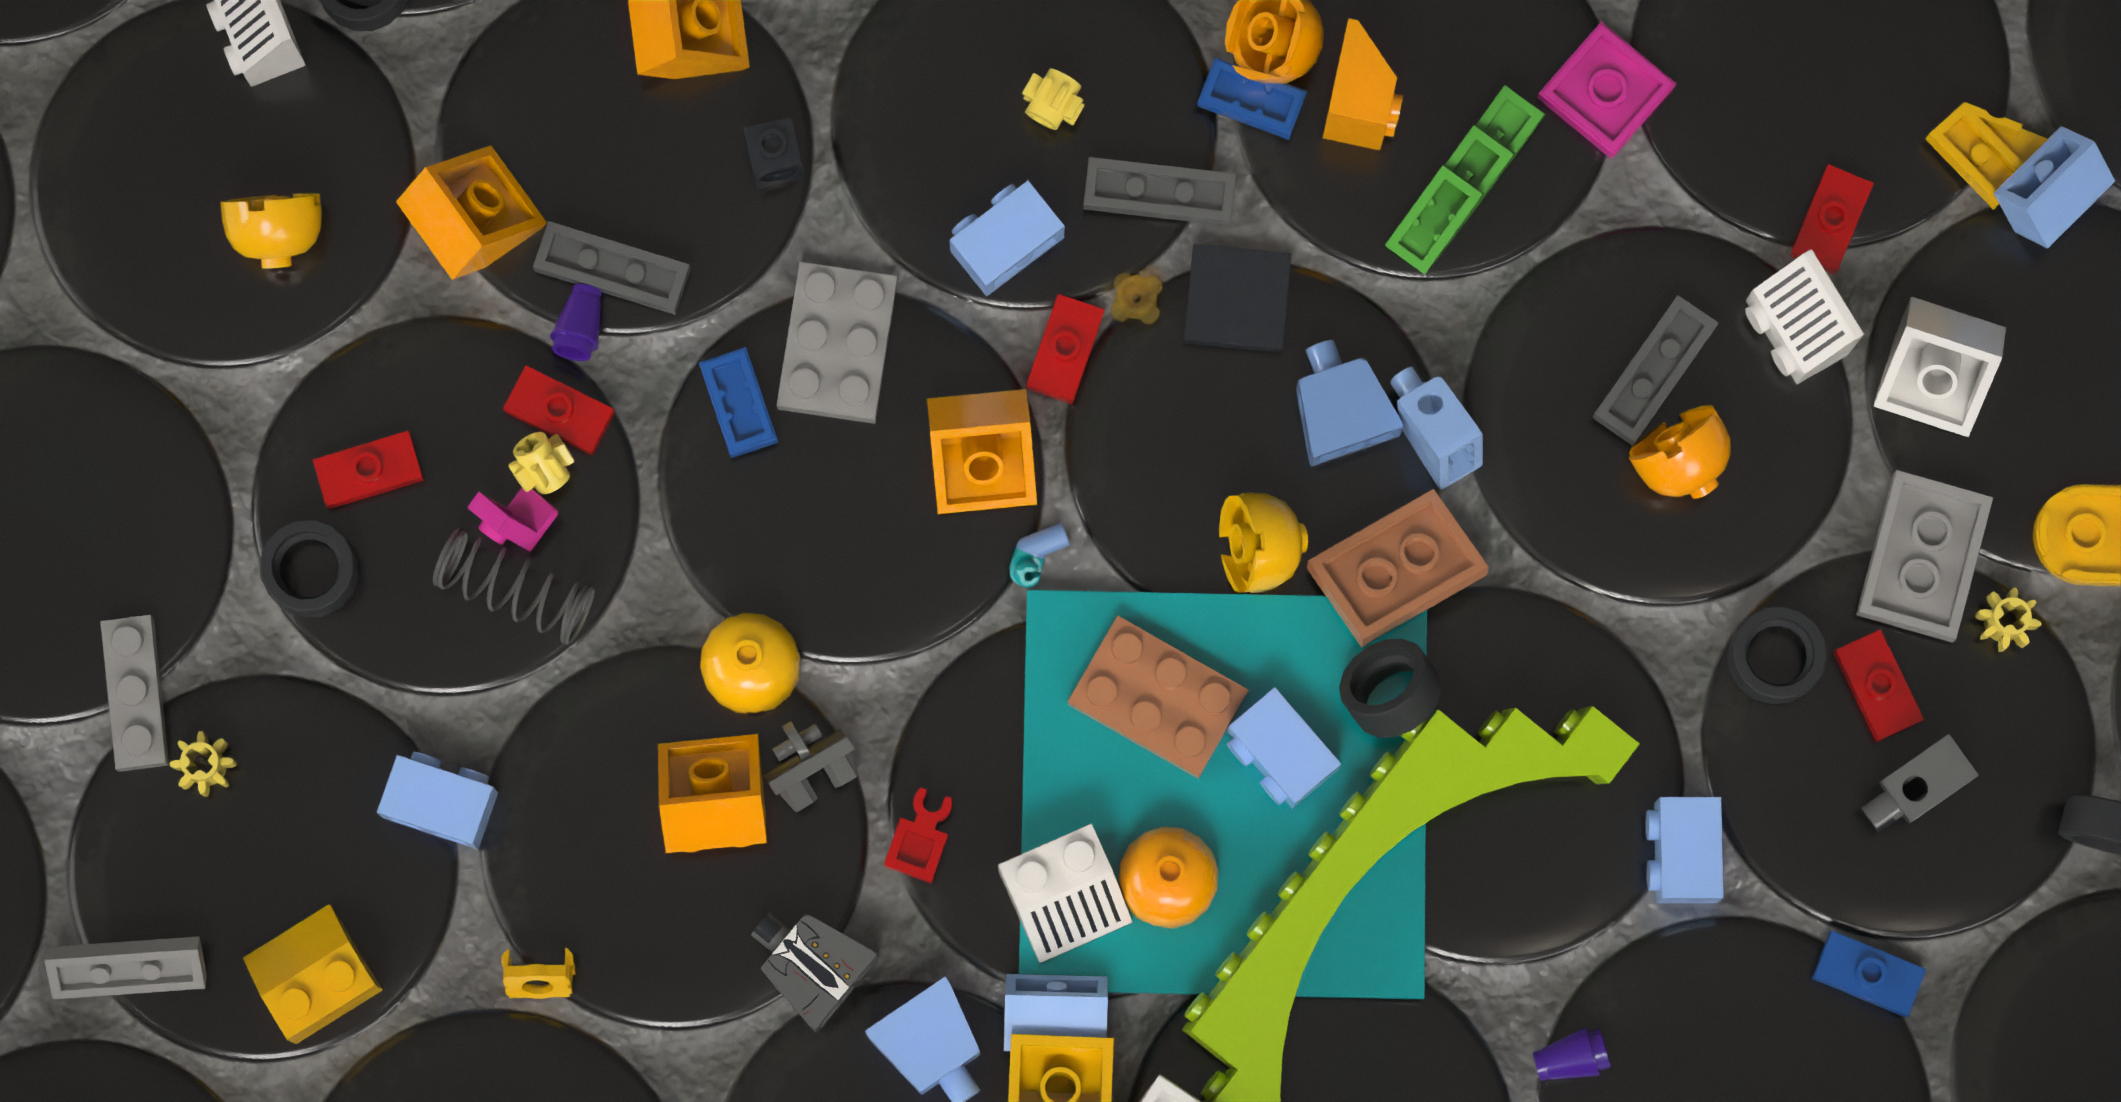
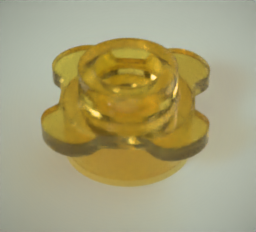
(1126, 287)

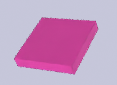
(1606, 90)

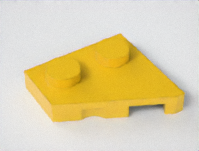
(1983, 148)

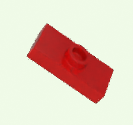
(1832, 217)
(1065, 349)
(559, 410)
(368, 470)
(1878, 686)

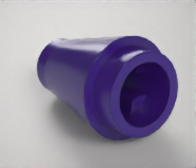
(578, 324)
(1573, 1056)

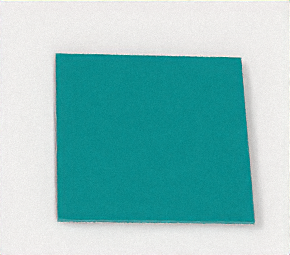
(1093, 776)

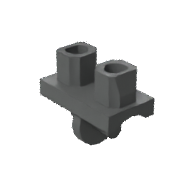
(791, 776)

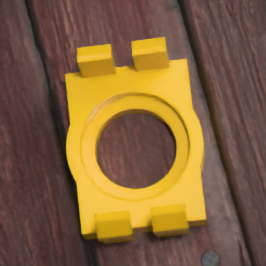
(558, 976)

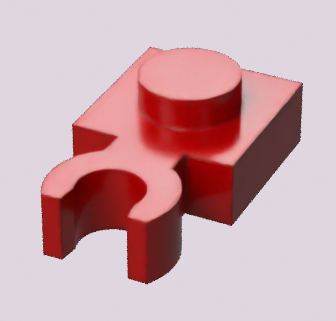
(917, 844)

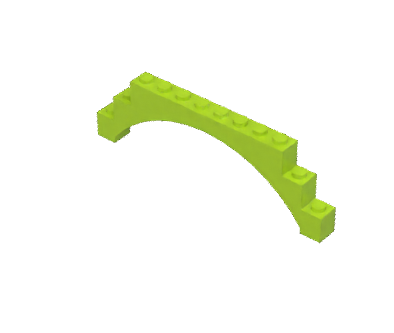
(1429, 773)

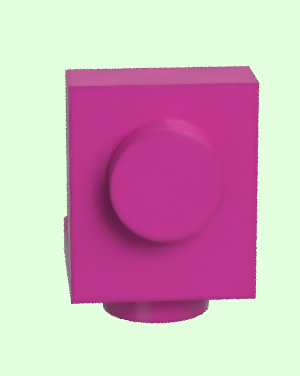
(520, 522)

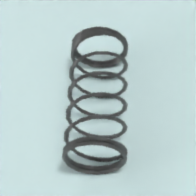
(575, 611)

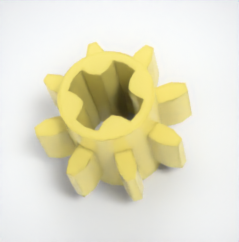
(1053, 99)
(541, 463)
(2003, 607)
(190, 768)

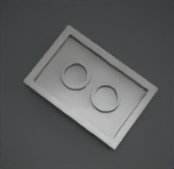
(837, 342)
(1924, 556)

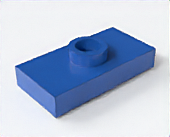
(1257, 104)
(738, 402)
(1868, 974)

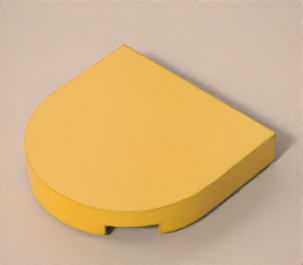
(2081, 535)

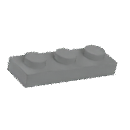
(134, 693)
(125, 967)

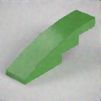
(1465, 179)

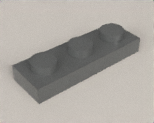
(1159, 191)
(612, 267)
(1655, 370)

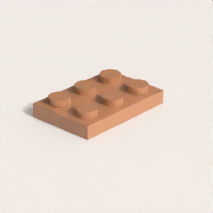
(1397, 567)
(1157, 697)

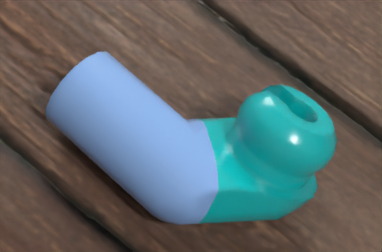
(1031, 554)

